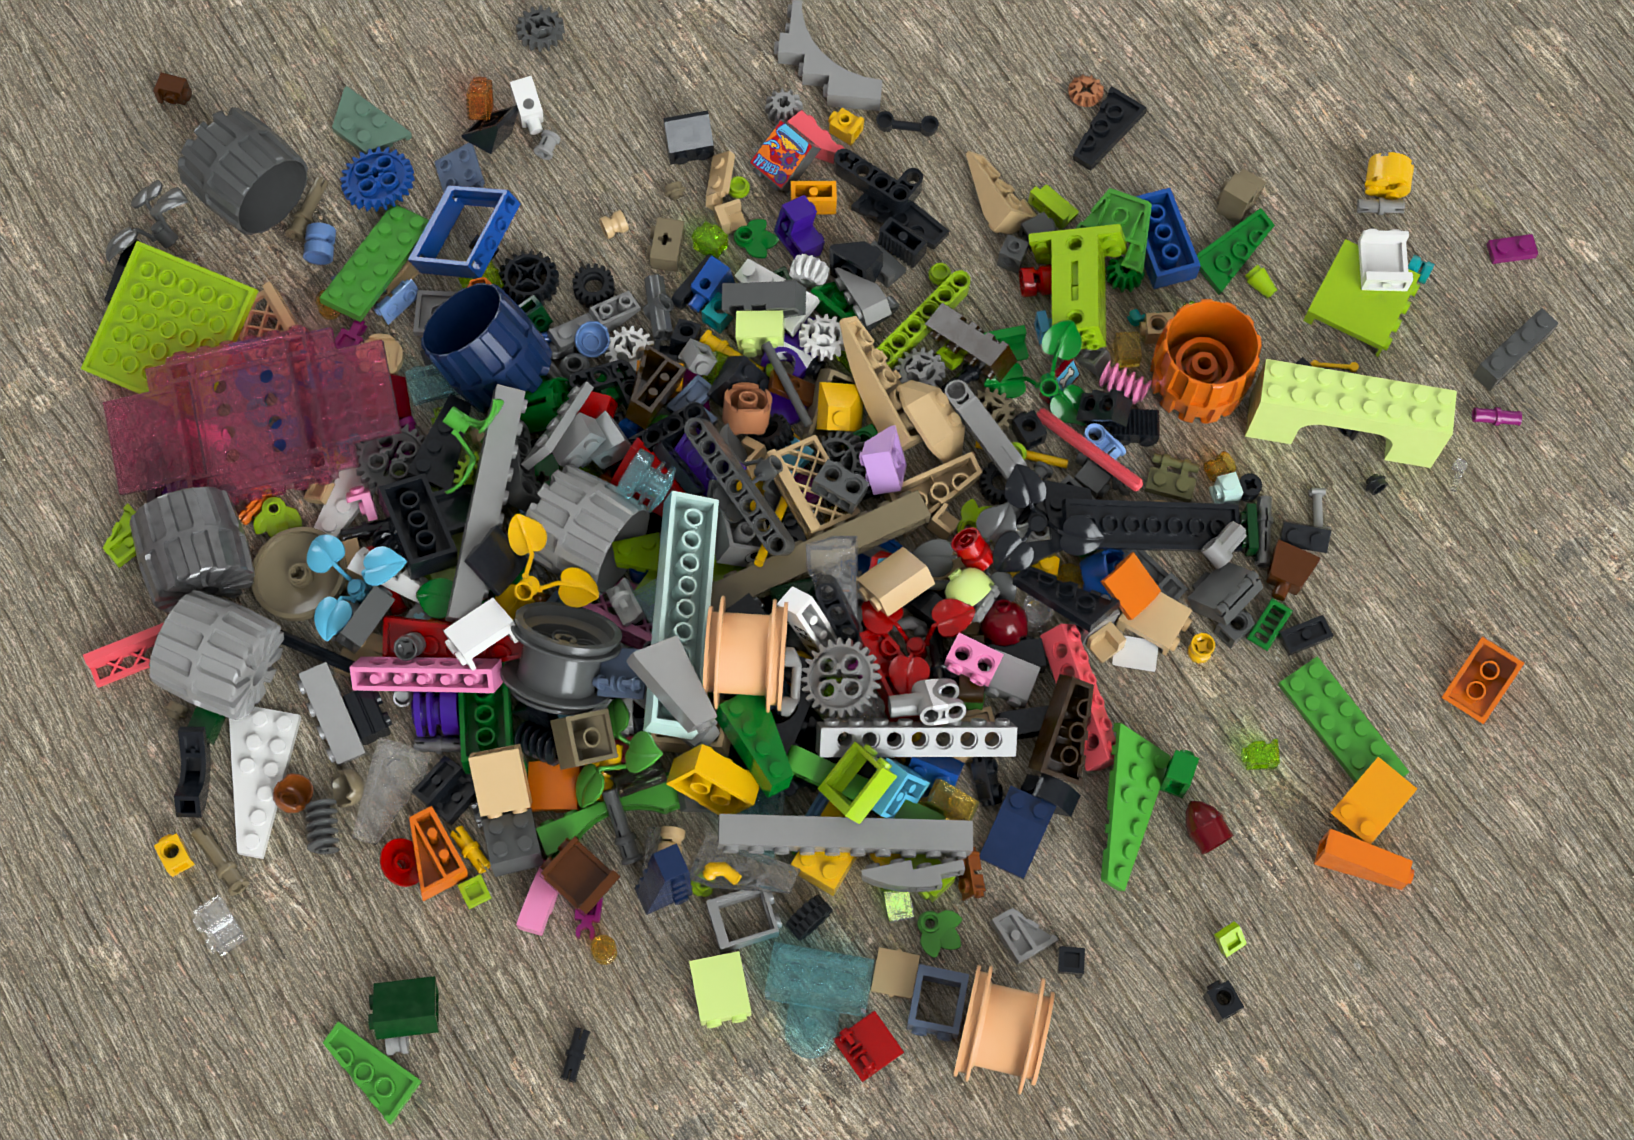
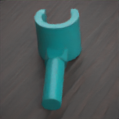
(1135, 317)

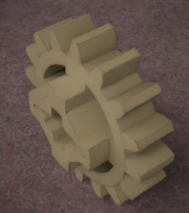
(998, 407)

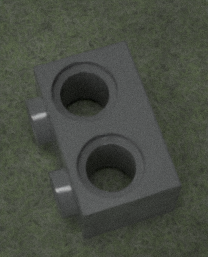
(836, 490)

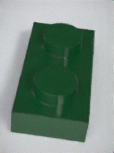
(1248, 520)

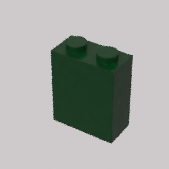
(404, 1008)

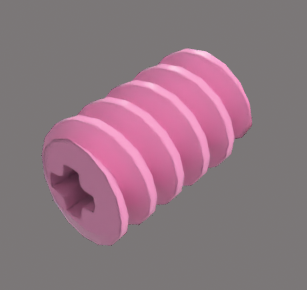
(1124, 382)

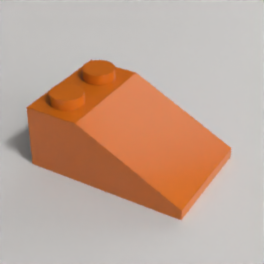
(1483, 679)

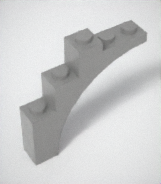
(840, 86)

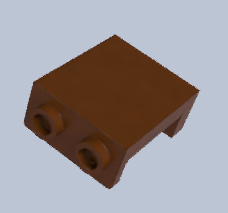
(578, 875)

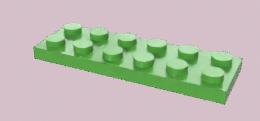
(375, 263)
(1337, 720)

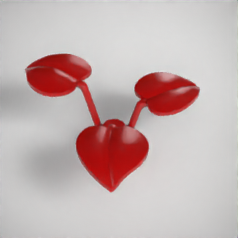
(950, 617)

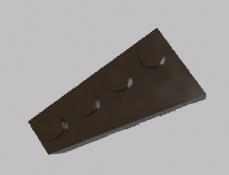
(1064, 731)

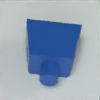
(709, 282)

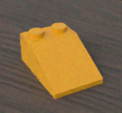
(1373, 801)

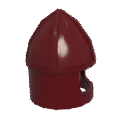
(1206, 826)

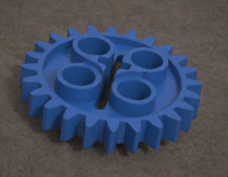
(377, 179)

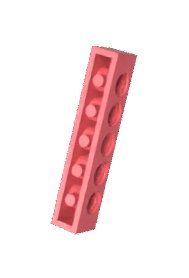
(1069, 658)

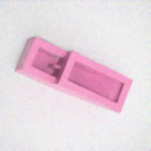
(537, 906)

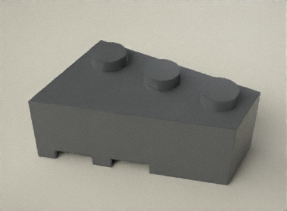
(764, 296)

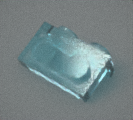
(427, 385)

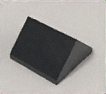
(492, 132)

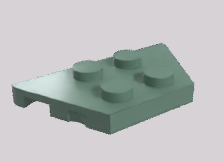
(365, 124)

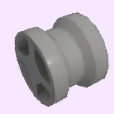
(397, 1044)

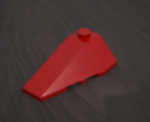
(885, 651)

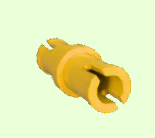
(470, 849)

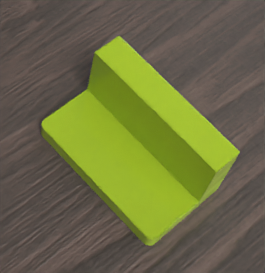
(1053, 205)

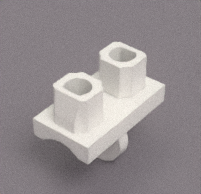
(625, 603)

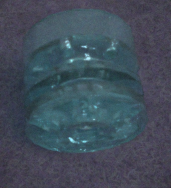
(646, 480)

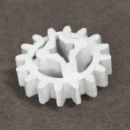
(823, 337)
(630, 338)

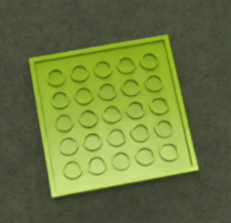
(162, 310)

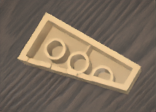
(942, 483)

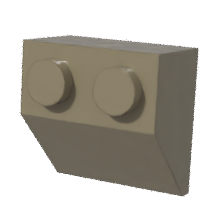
(584, 738)

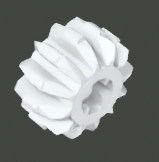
(809, 271)

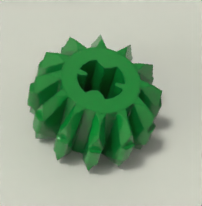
(1117, 277)

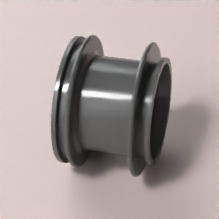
(560, 657)

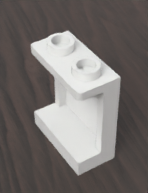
(1384, 260)
(478, 631)

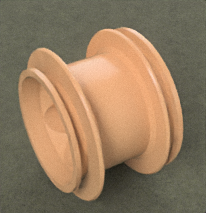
(745, 654)
(1004, 1029)

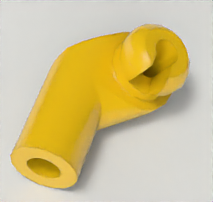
(723, 869)

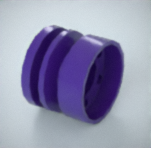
(435, 711)

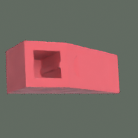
(807, 125)

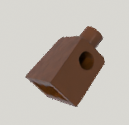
(1289, 569)

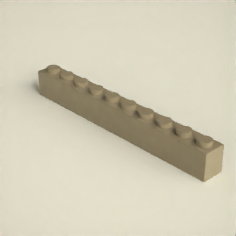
(871, 528)

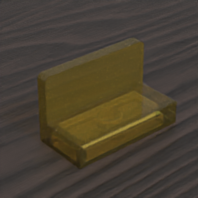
(950, 802)

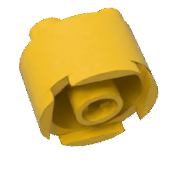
(1389, 176)

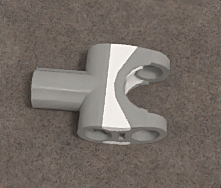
(928, 702)

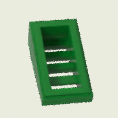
(1281, 609)

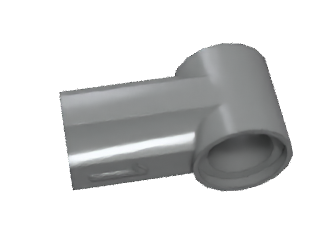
(1220, 548)

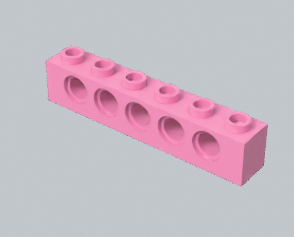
(425, 675)

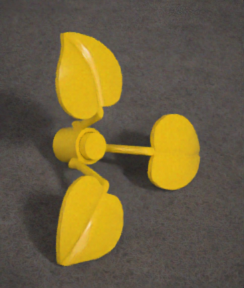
(576, 585)

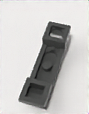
(1168, 583)

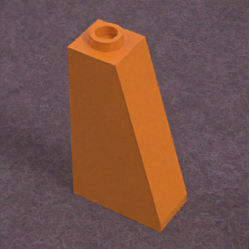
(1363, 860)

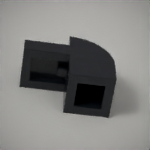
(1052, 791)

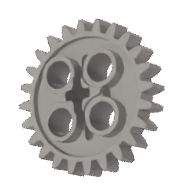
(840, 700)

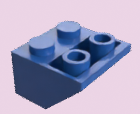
(937, 768)

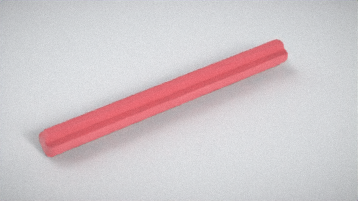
(1090, 450)

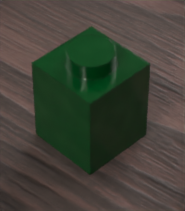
(211, 721)

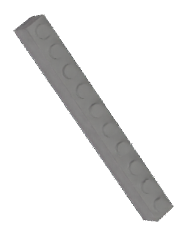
(487, 497)
(842, 834)

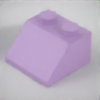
(884, 462)

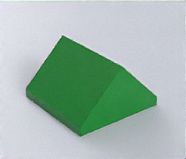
(832, 302)

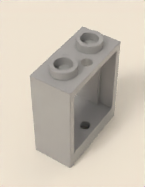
(715, 904)

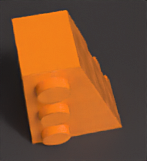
(435, 854)

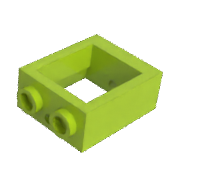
(846, 770)

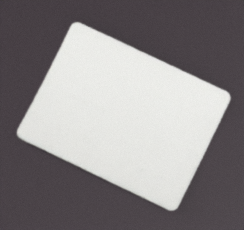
(1137, 654)

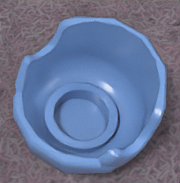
(592, 339)

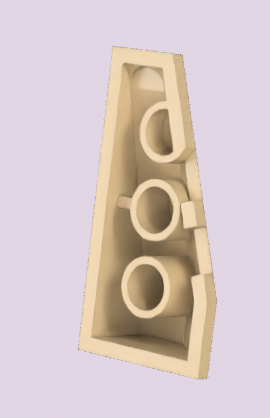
(996, 197)

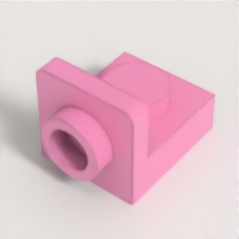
(367, 504)

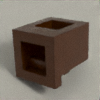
(172, 89)

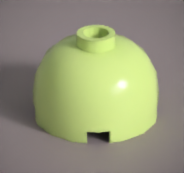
(968, 585)

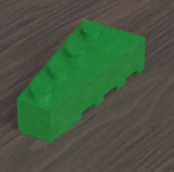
(756, 741)

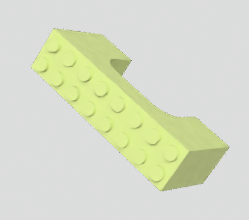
(1410, 415)

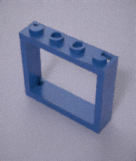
(445, 218)

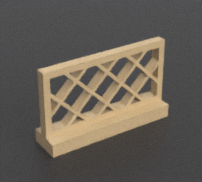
(279, 308)
(792, 490)

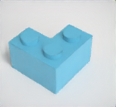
(905, 787)

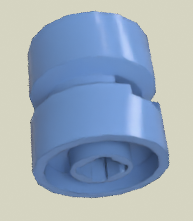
(319, 243)

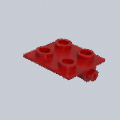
(868, 1046)

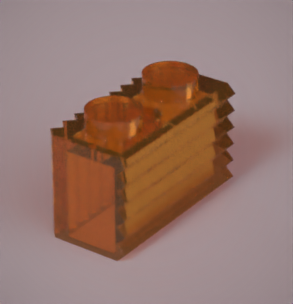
(479, 99)

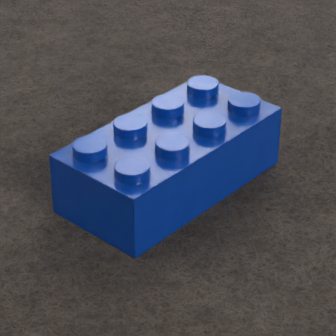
(1169, 249)

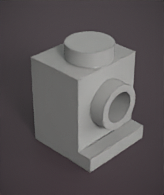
(698, 357)

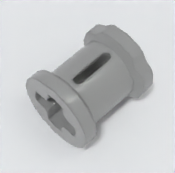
(547, 144)

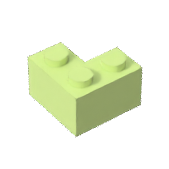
(757, 328)

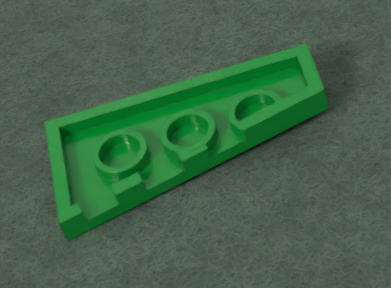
(1228, 253)

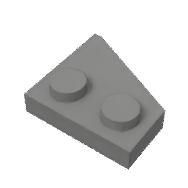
(1020, 935)

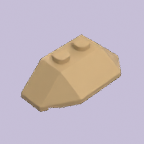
(933, 419)

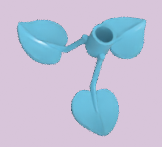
(379, 565)

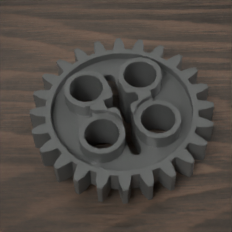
(372, 452)

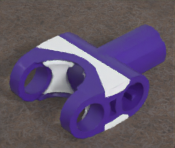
(792, 353)

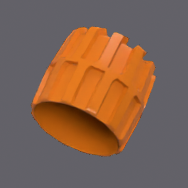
(1205, 360)

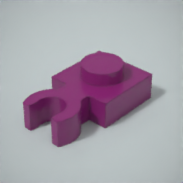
(593, 916)

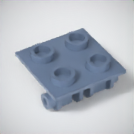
(460, 168)
(618, 679)

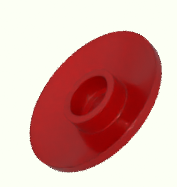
(400, 852)

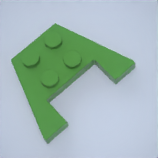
(1134, 218)

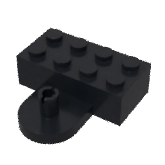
(424, 522)

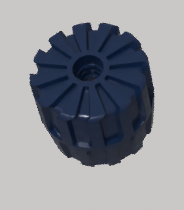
(485, 341)

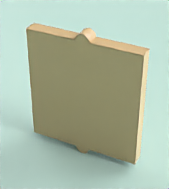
(895, 973)

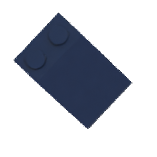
(1017, 832)

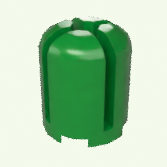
(544, 403)

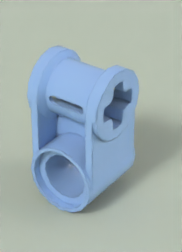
(1106, 440)

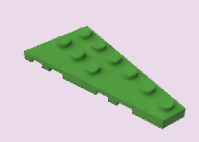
(1131, 798)

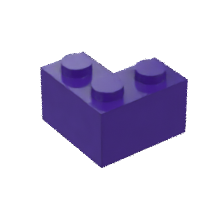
(796, 228)

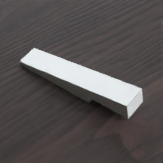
(400, 583)

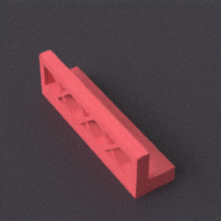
(118, 651)

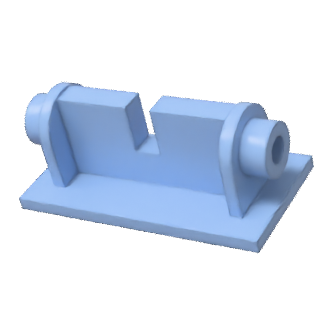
(402, 298)

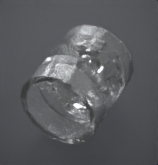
(1038, 614)

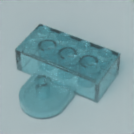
(817, 989)

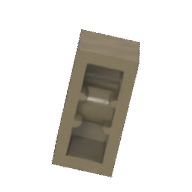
(672, 234)

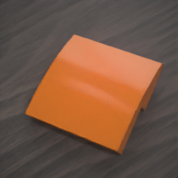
(1131, 586)
(552, 787)

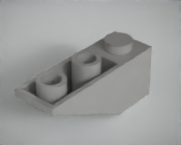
(867, 297)

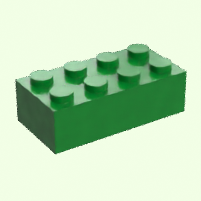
(484, 722)

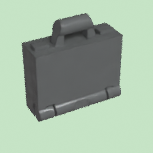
(1224, 592)

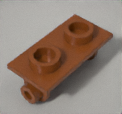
(969, 883)

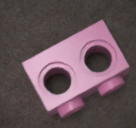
(976, 654)

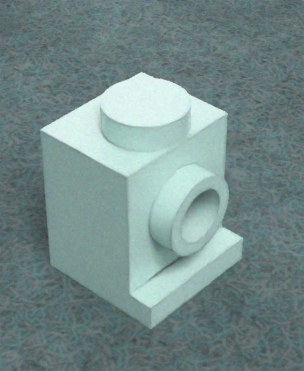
(1226, 489)

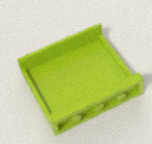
(1358, 312)

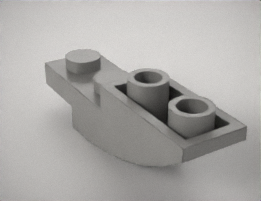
(609, 313)
(902, 878)

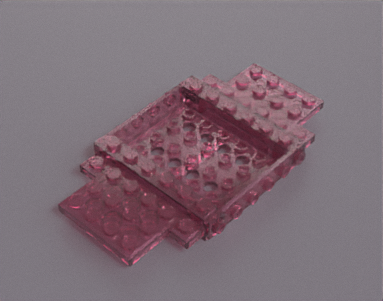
(323, 398)

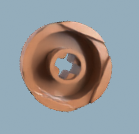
(747, 408)

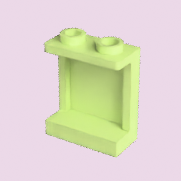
(720, 989)

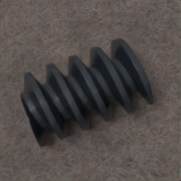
(536, 742)

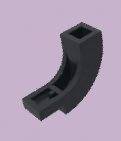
(194, 774)

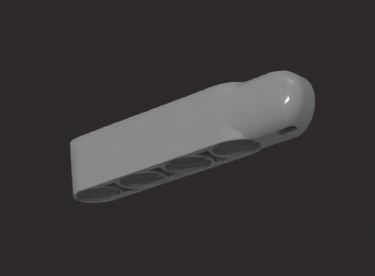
(983, 427)

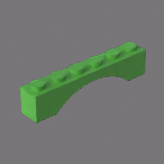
(576, 823)

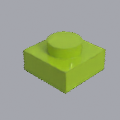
(951, 361)
(474, 891)
(1230, 939)

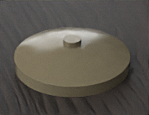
(284, 580)

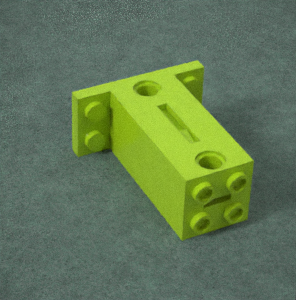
(1080, 275)

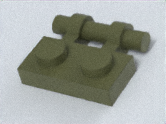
(1172, 484)

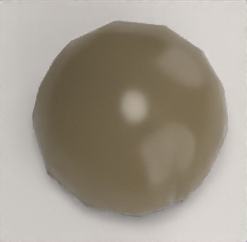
(347, 788)

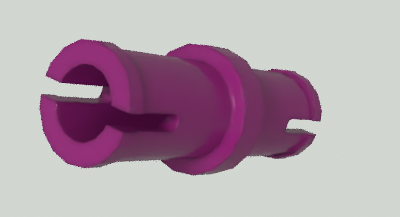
(1496, 416)

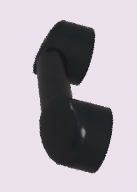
(927, 127)

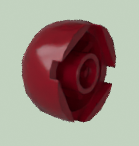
(1004, 623)

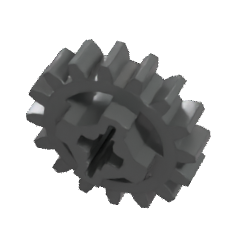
(540, 28)

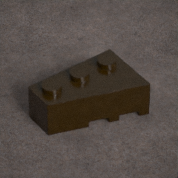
(653, 386)

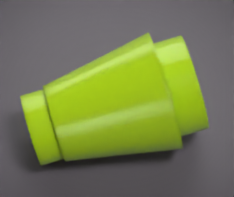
(1261, 281)

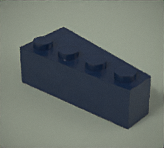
(664, 880)

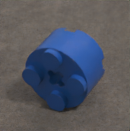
(1097, 567)

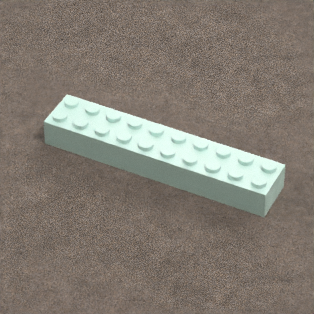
(683, 591)

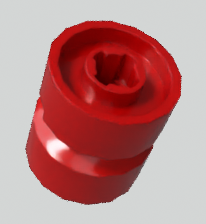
(1044, 281)
(972, 549)

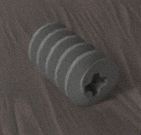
(320, 826)

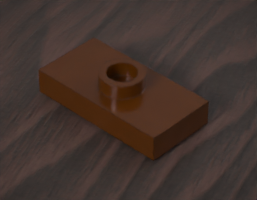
(803, 388)

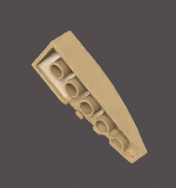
(876, 382)

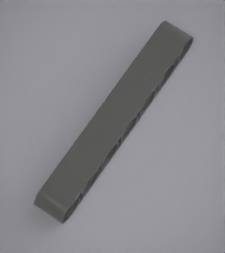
(749, 490)

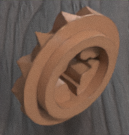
(1085, 98)

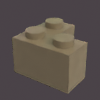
(1239, 195)

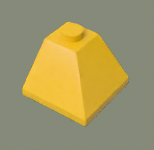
(839, 407)

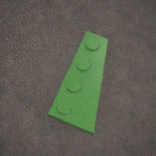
(379, 1076)

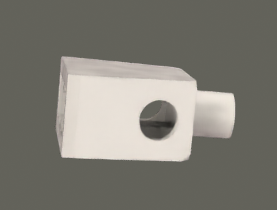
(529, 107)

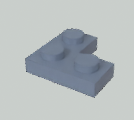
(694, 392)

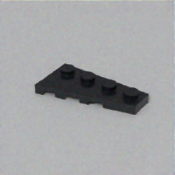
(440, 449)

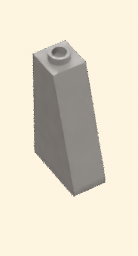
(674, 682)

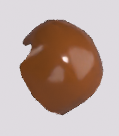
(293, 793)

